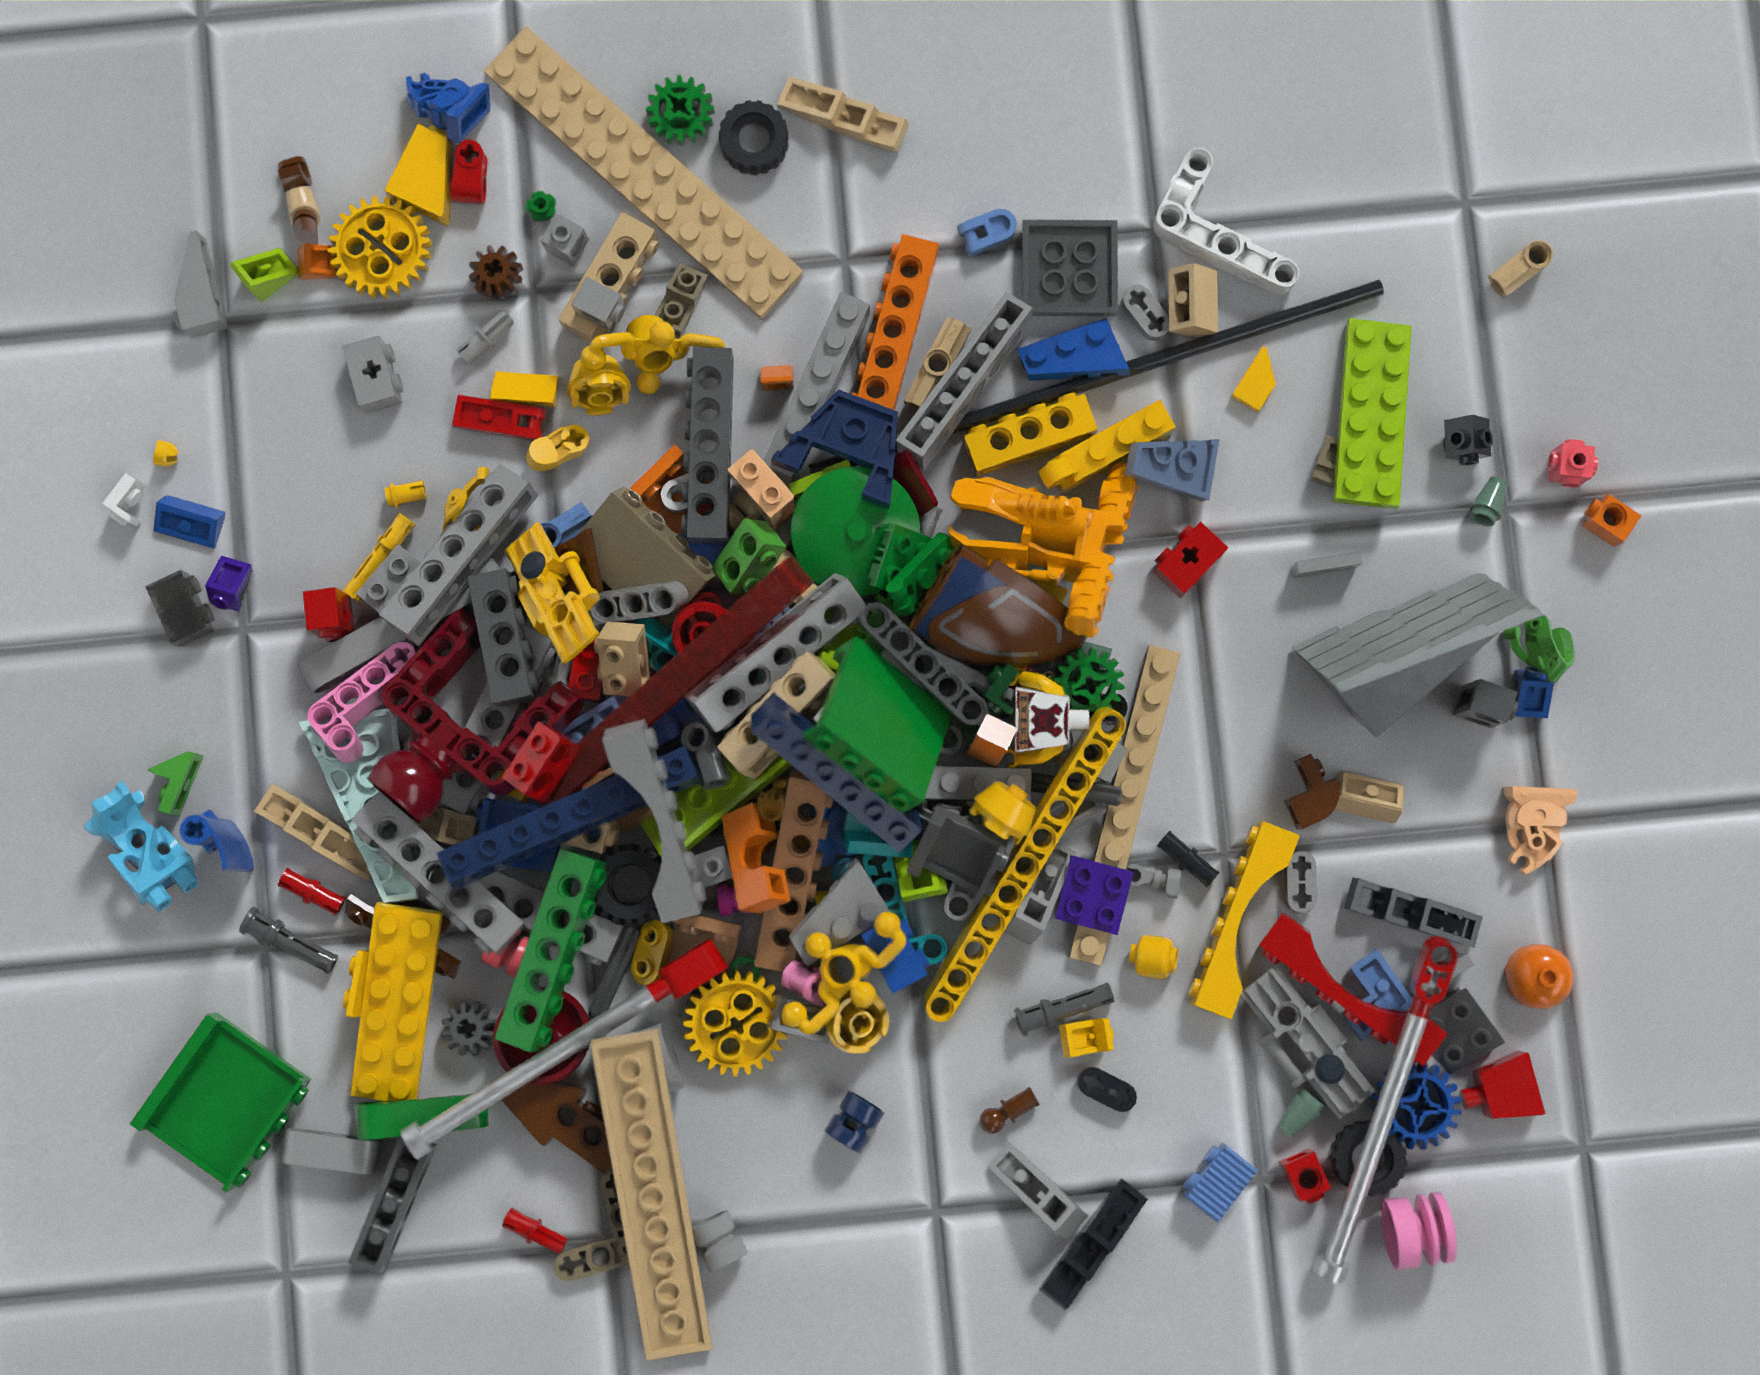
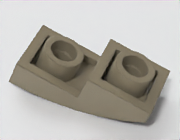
(681, 297)

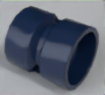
(861, 1112)

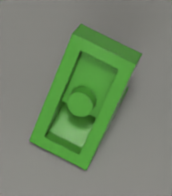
(182, 773)

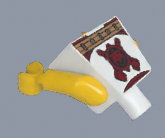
(1042, 719)

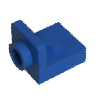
(1533, 693)

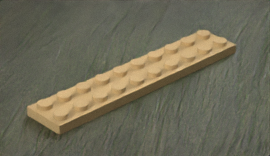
(651, 1193)

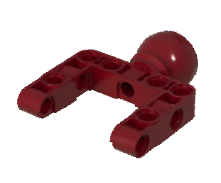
(441, 747)

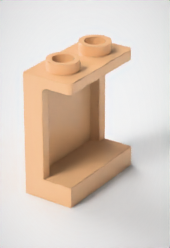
(762, 488)

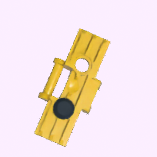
(540, 592)

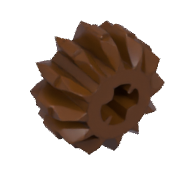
(501, 281)

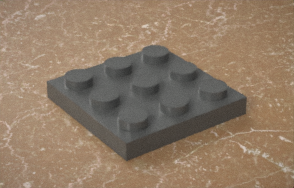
(1070, 267)

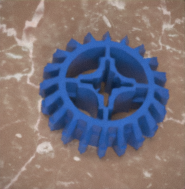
(1444, 1109)

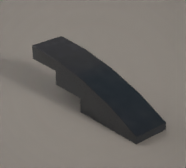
(1413, 912)
(1093, 1244)

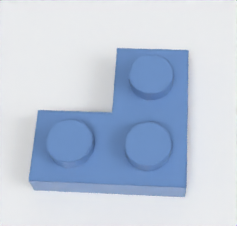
(1380, 986)

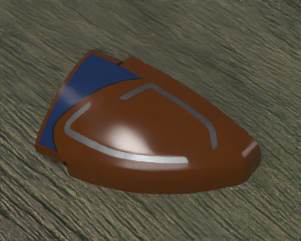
(992, 615)

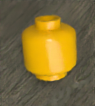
(1154, 956)

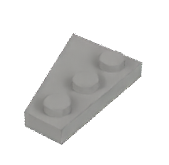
(842, 913)

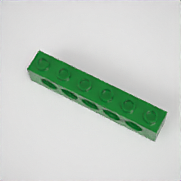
(515, 1025)

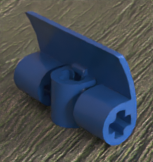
(219, 835)

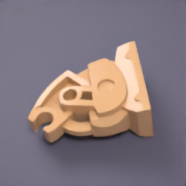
(1537, 819)

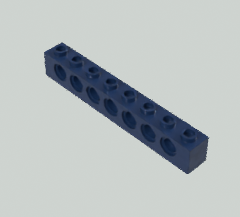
(556, 823)

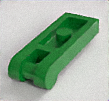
(918, 574)

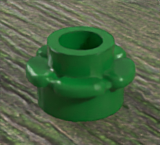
(546, 212)

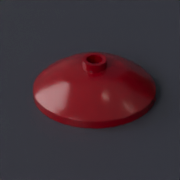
(566, 1021)

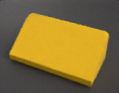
(525, 389)

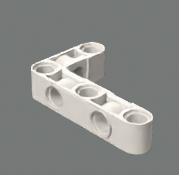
(1202, 237)

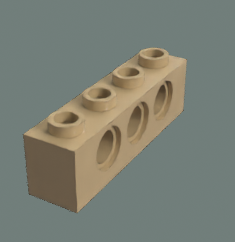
(626, 233)
(738, 743)

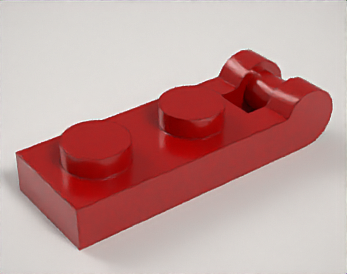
(497, 417)

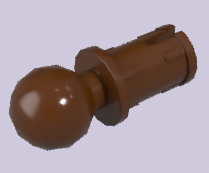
(993, 1119)

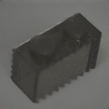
(181, 607)

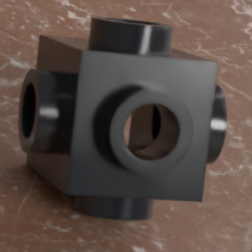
(1467, 439)

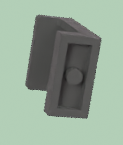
(961, 852)

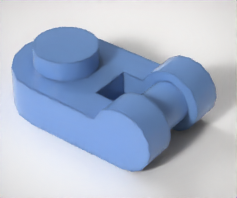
(998, 226)

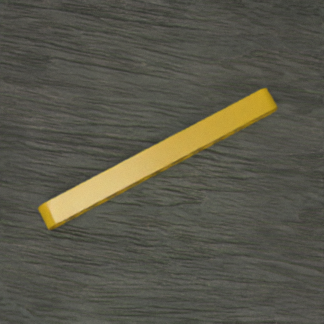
(1023, 880)

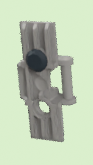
(1317, 1037)

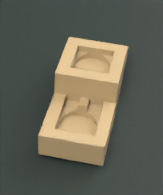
(448, 826)

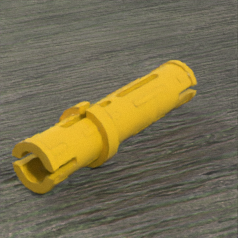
(394, 535)

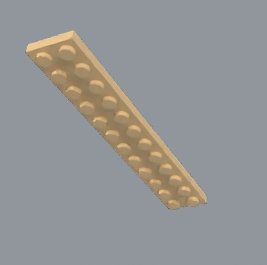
(644, 172)

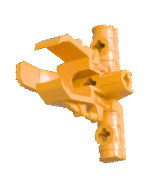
(1056, 537)

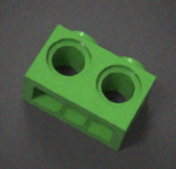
(748, 556)

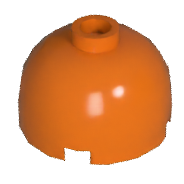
(1539, 976)

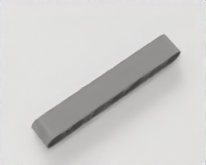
(361, 646)

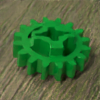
(688, 99)
(1102, 678)

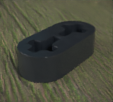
(1102, 1095)

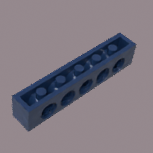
(783, 729)

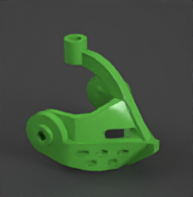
(1553, 647)

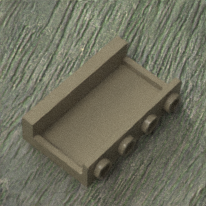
(640, 550)

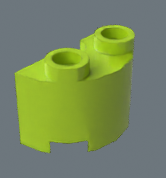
(923, 886)

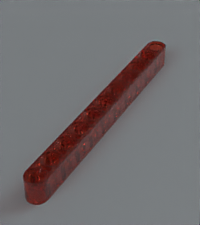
(688, 668)

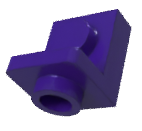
(227, 583)

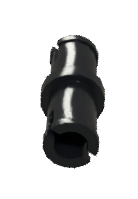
(1188, 858)

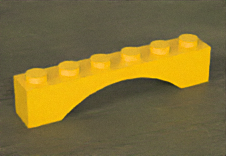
(1219, 982)

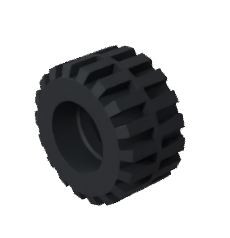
(605, 899)

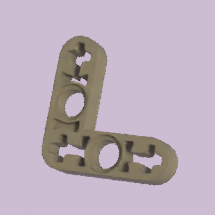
(615, 1243)

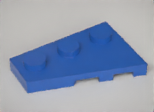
(1080, 351)

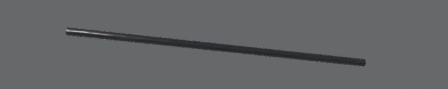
(1157, 359)

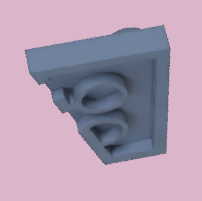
(1175, 466)

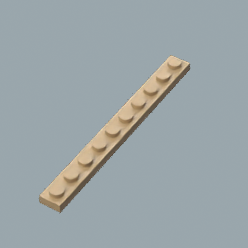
(1132, 778)

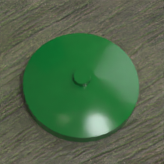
(840, 530)

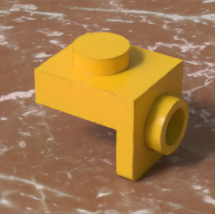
(1086, 1037)

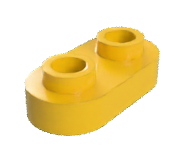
(653, 953)

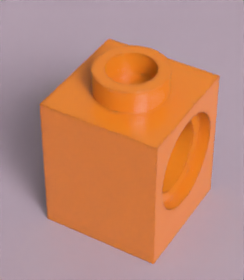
(1624, 519)

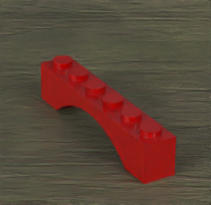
(1294, 947)

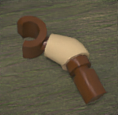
(301, 202)

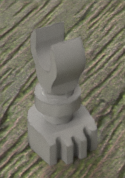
(1157, 878)

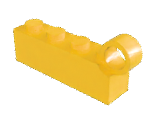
(1106, 448)

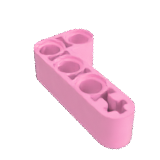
(369, 698)

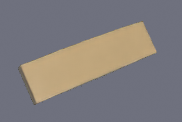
(841, 114)
(312, 828)

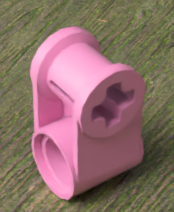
(803, 980)

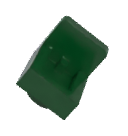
(998, 681)

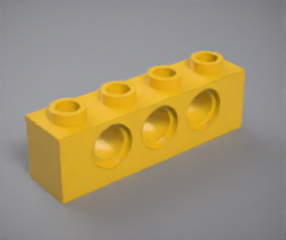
(1079, 426)

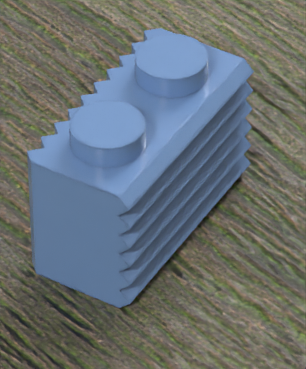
(1219, 1181)

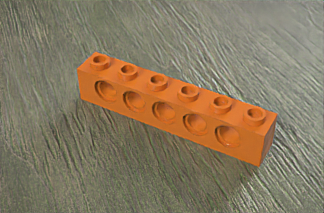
(908, 253)

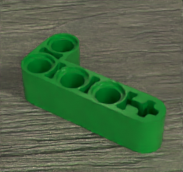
(387, 1119)

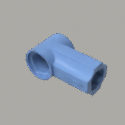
(568, 523)

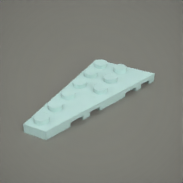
(352, 791)

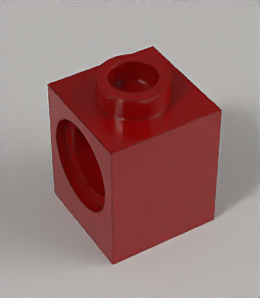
(1295, 1165)

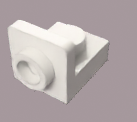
(124, 495)

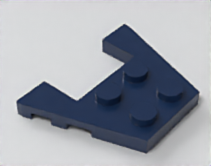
(853, 431)

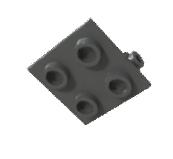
(1467, 1028)

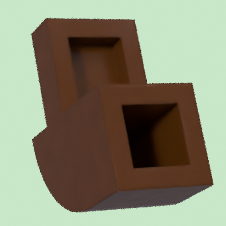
(1319, 798)

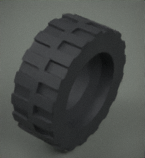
(746, 114)
(1343, 1166)

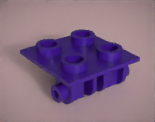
(1094, 895)

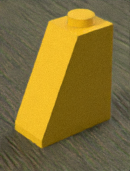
(424, 174)

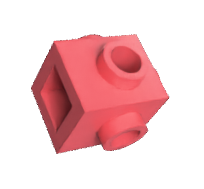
(1563, 468)

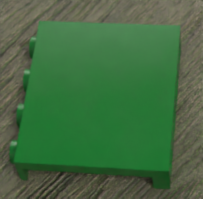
(880, 726)
(222, 1100)

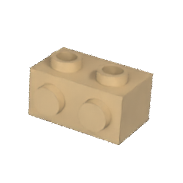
(1193, 300)
(622, 658)

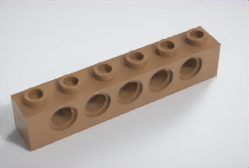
(772, 951)

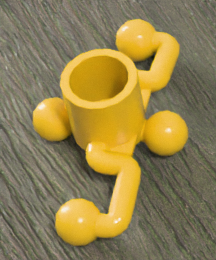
(650, 345)
(834, 986)

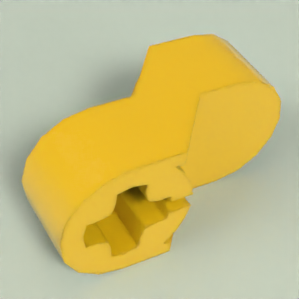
(544, 452)

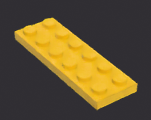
(396, 1002)

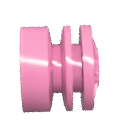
(1420, 1230)

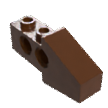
(539, 1112)

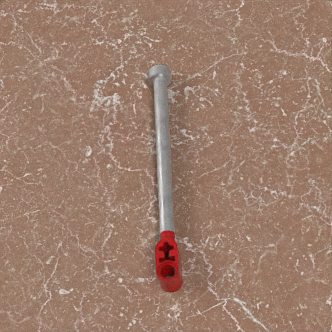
(675, 978)
(1332, 1264)

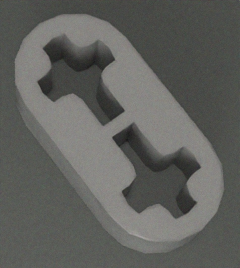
(1140, 317)
(1308, 882)

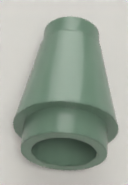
(1489, 503)
(1301, 1112)

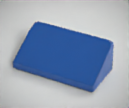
(188, 521)

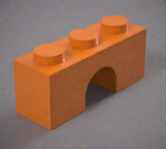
(756, 886)

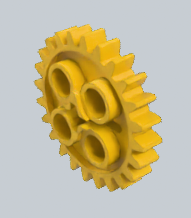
(361, 268)
(721, 997)

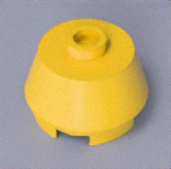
(598, 389)
(1005, 810)
(858, 1028)

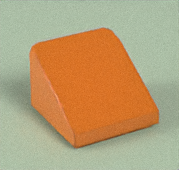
(315, 262)
(777, 377)

